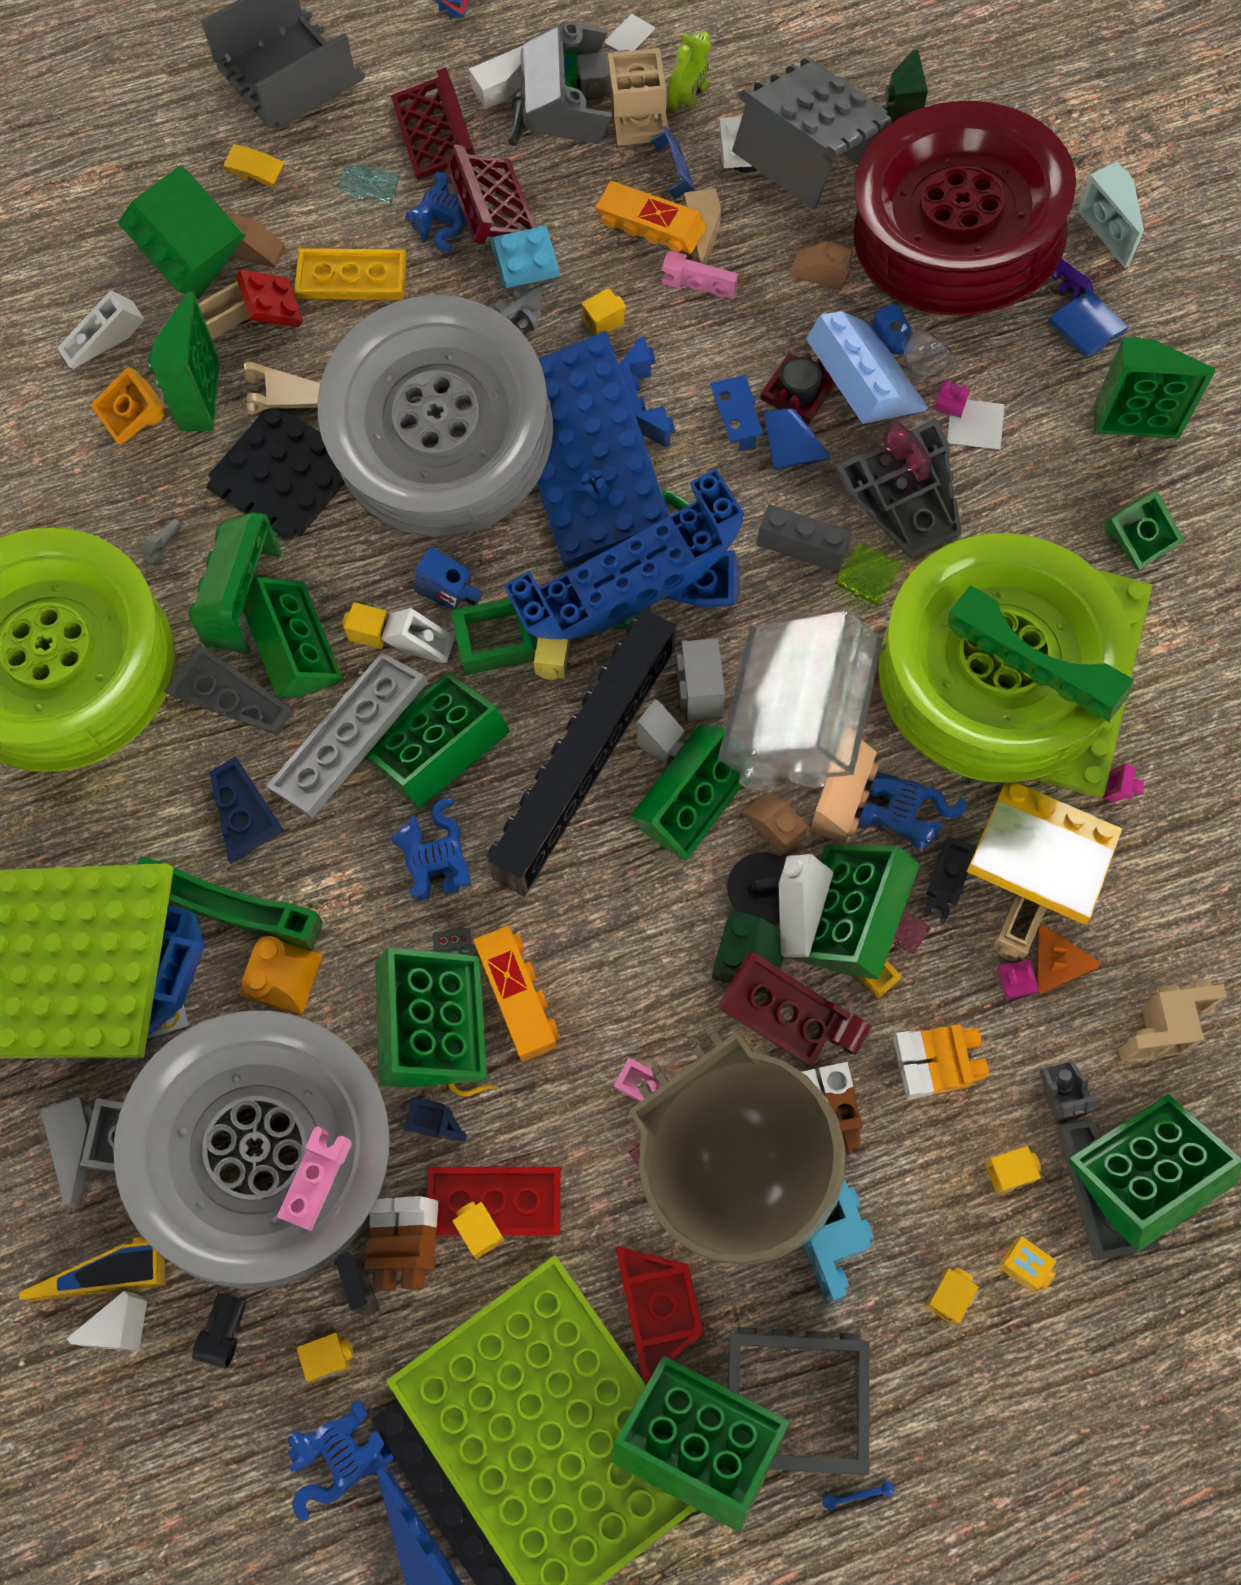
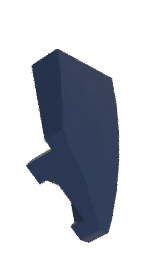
(432, 1120)

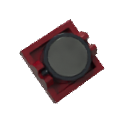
(799, 386)

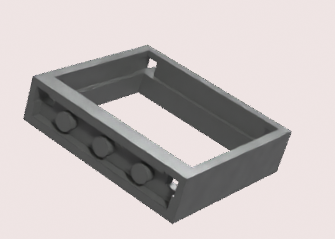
(817, 1341)

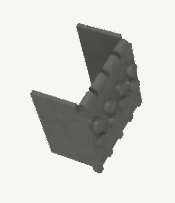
(278, 58)
(802, 124)

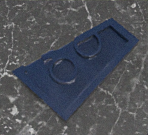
(242, 810)

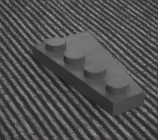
(224, 690)
(1102, 1237)

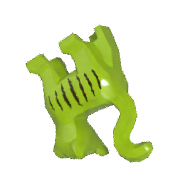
(689, 72)

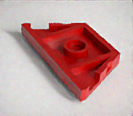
(659, 1306)

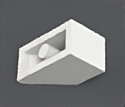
(417, 636)

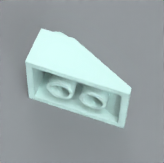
(1113, 211)

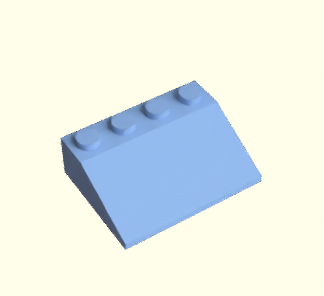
(863, 368)

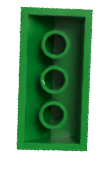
(290, 637)
(688, 794)

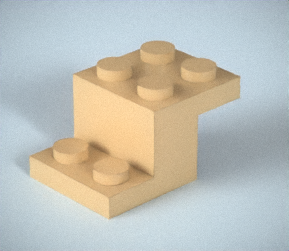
(637, 95)
(1172, 1021)

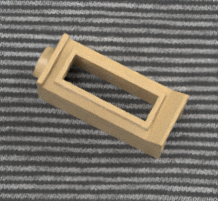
(224, 310)
(1009, 946)

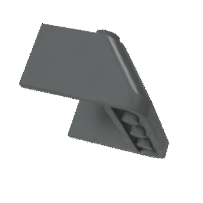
(546, 101)

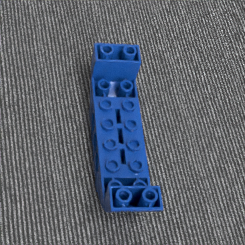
(635, 570)

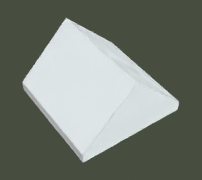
(115, 1326)

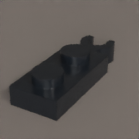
(949, 876)

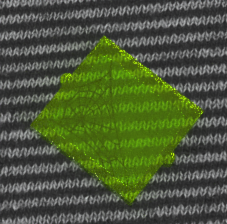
(868, 574)

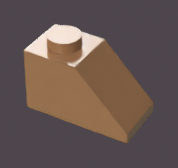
(258, 244)
(823, 264)
(776, 823)

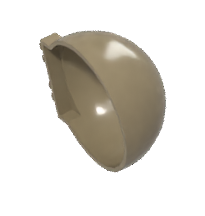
(739, 1153)

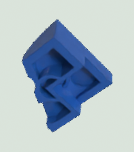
(792, 440)

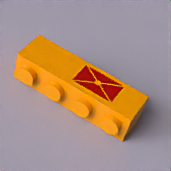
(650, 217)
(515, 993)

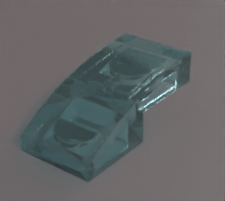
(373, 181)

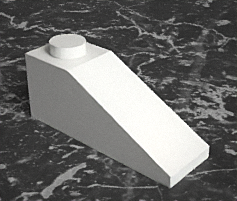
(497, 78)
(104, 327)
(801, 902)

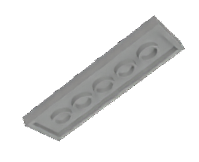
(346, 734)

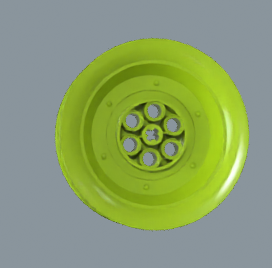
(121, 650)
(967, 717)

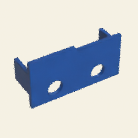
(686, 184)
(738, 408)

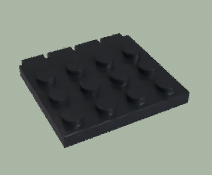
(278, 472)

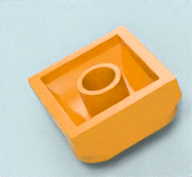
(128, 406)
(280, 975)

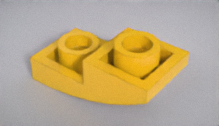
(254, 164)

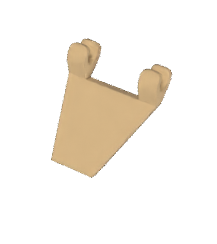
(282, 390)

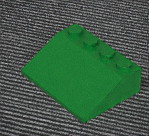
(182, 231)
(187, 367)
(1150, 390)
(437, 739)
(861, 908)
(429, 1018)
(1156, 1171)
(700, 1443)

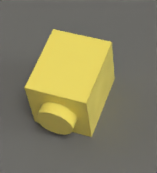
(551, 658)

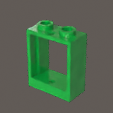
(497, 657)

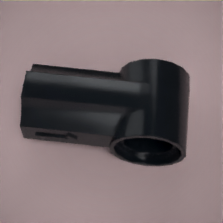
(217, 1341)

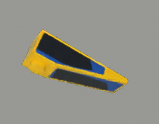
(117, 1270)

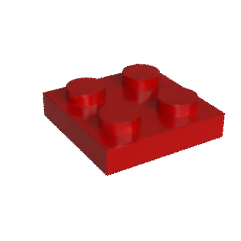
(269, 298)

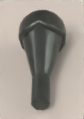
(518, 124)

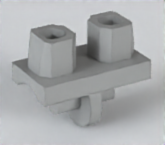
(524, 309)

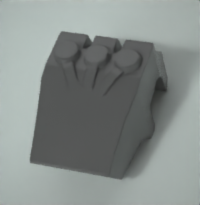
(1067, 1090)

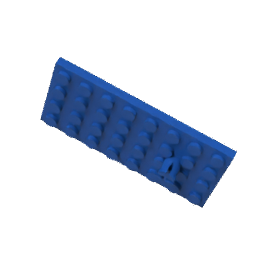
(598, 469)

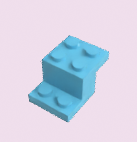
(524, 257)
(838, 1242)

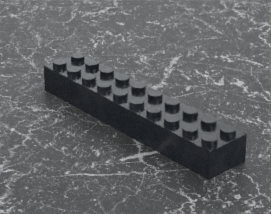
(582, 753)

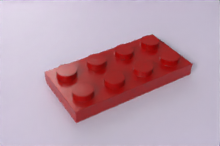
(517, 1198)

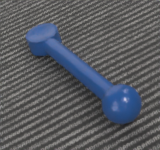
(830, 1501)

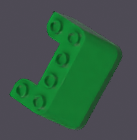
(229, 578)

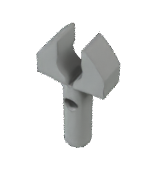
(154, 545)

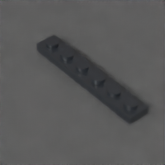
(440, 1497)

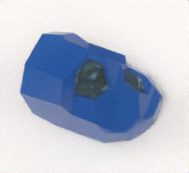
(892, 328)

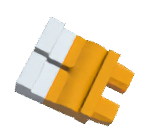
(938, 1060)

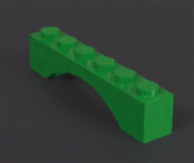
(1092, 686)
(261, 916)

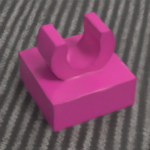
(952, 399)
(1122, 783)
(1017, 979)

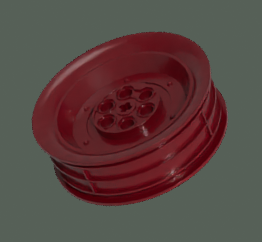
(963, 207)

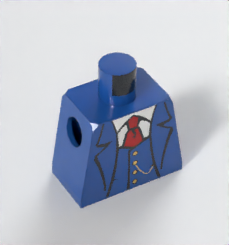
(445, 580)

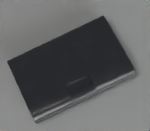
(356, 1284)

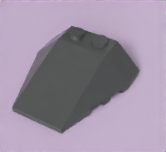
(907, 510)

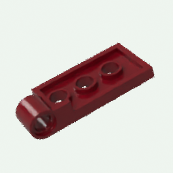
(834, 1022)

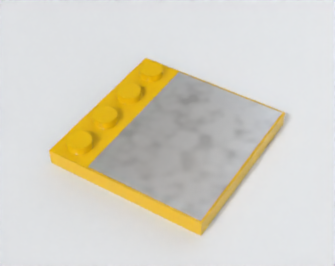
(1045, 851)

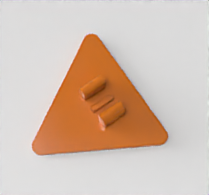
(1059, 960)

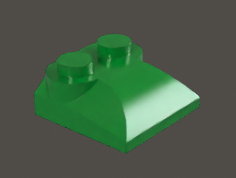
(1144, 529)

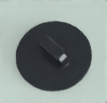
(755, 885)

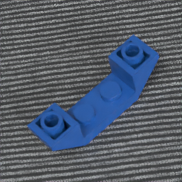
(652, 422)

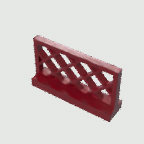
(452, 114)
(473, 197)

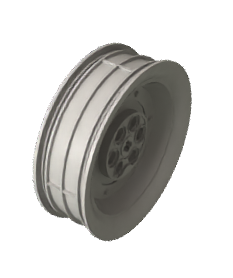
(414, 352)
(194, 1094)

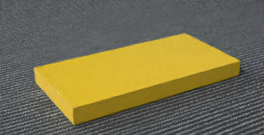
(350, 274)

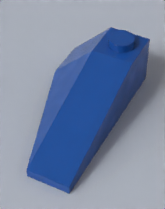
(717, 587)
(417, 1550)

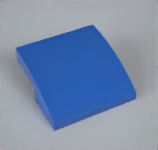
(1088, 323)

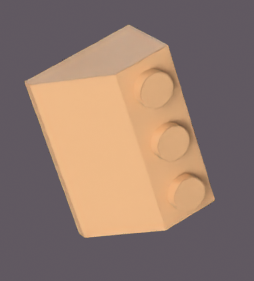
(842, 797)

